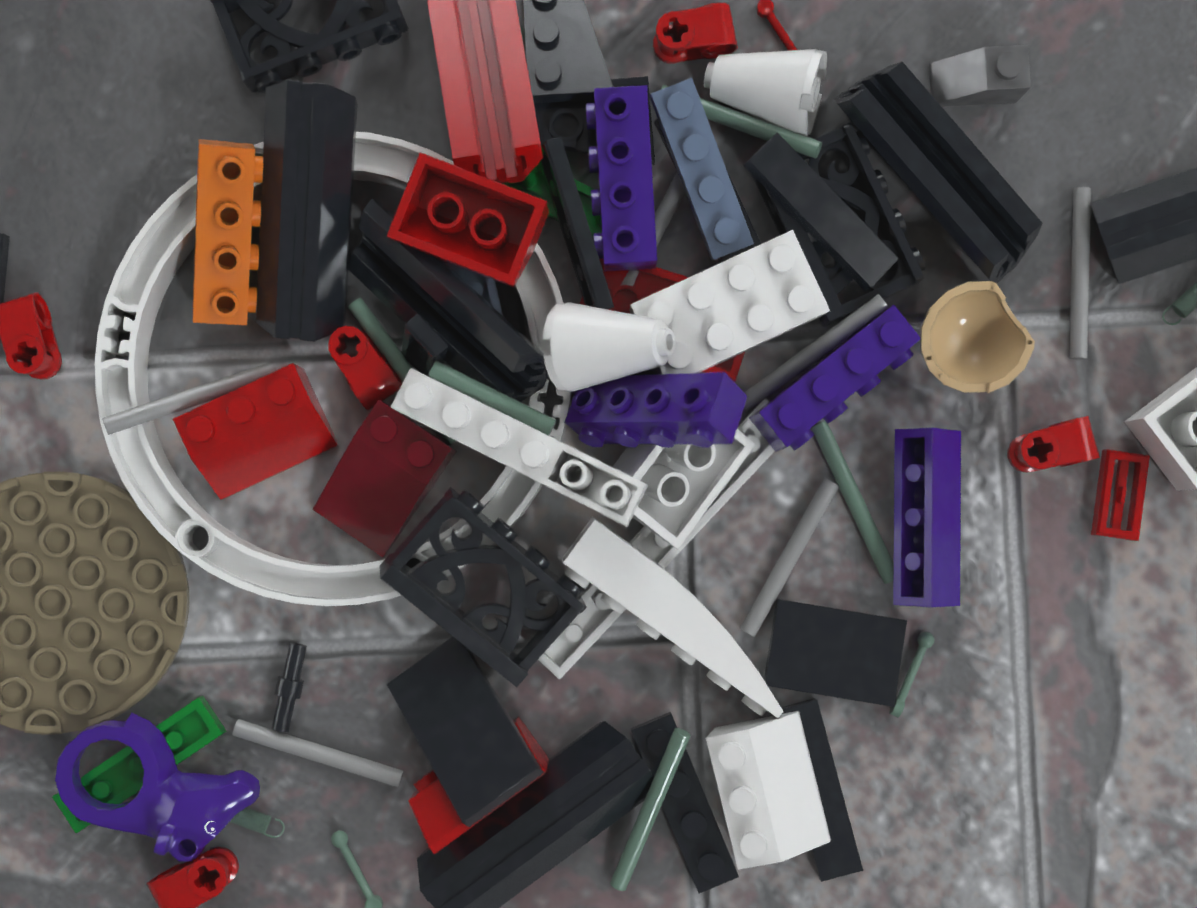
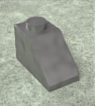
(981, 76)

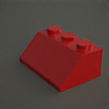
(468, 220)
(256, 431)
(435, 810)

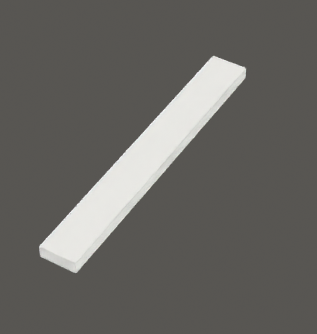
(598, 616)

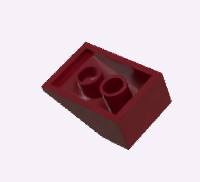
(383, 478)

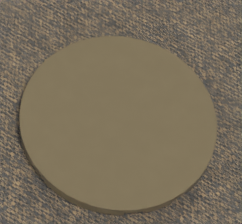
(85, 602)

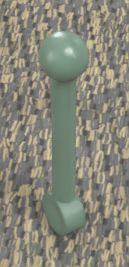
(925, 641)
(340, 840)

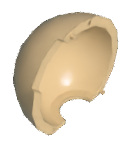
(974, 339)

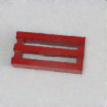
(1104, 492)

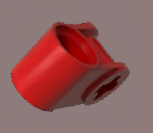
(701, 32)
(28, 329)
(368, 371)
(1057, 445)
(190, 882)

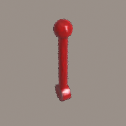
(765, 10)

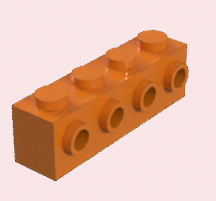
(224, 232)

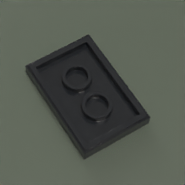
(835, 652)

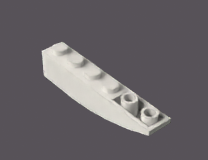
(519, 446)
(664, 608)

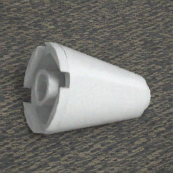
(771, 85)
(602, 345)

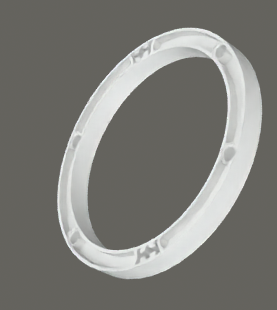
(139, 456)

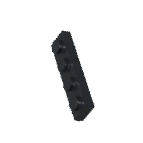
(687, 809)

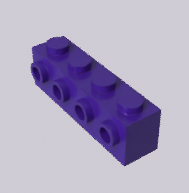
(625, 178)
(835, 378)
(658, 410)
(927, 517)

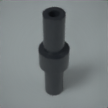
(289, 687)

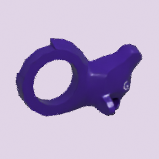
(171, 806)

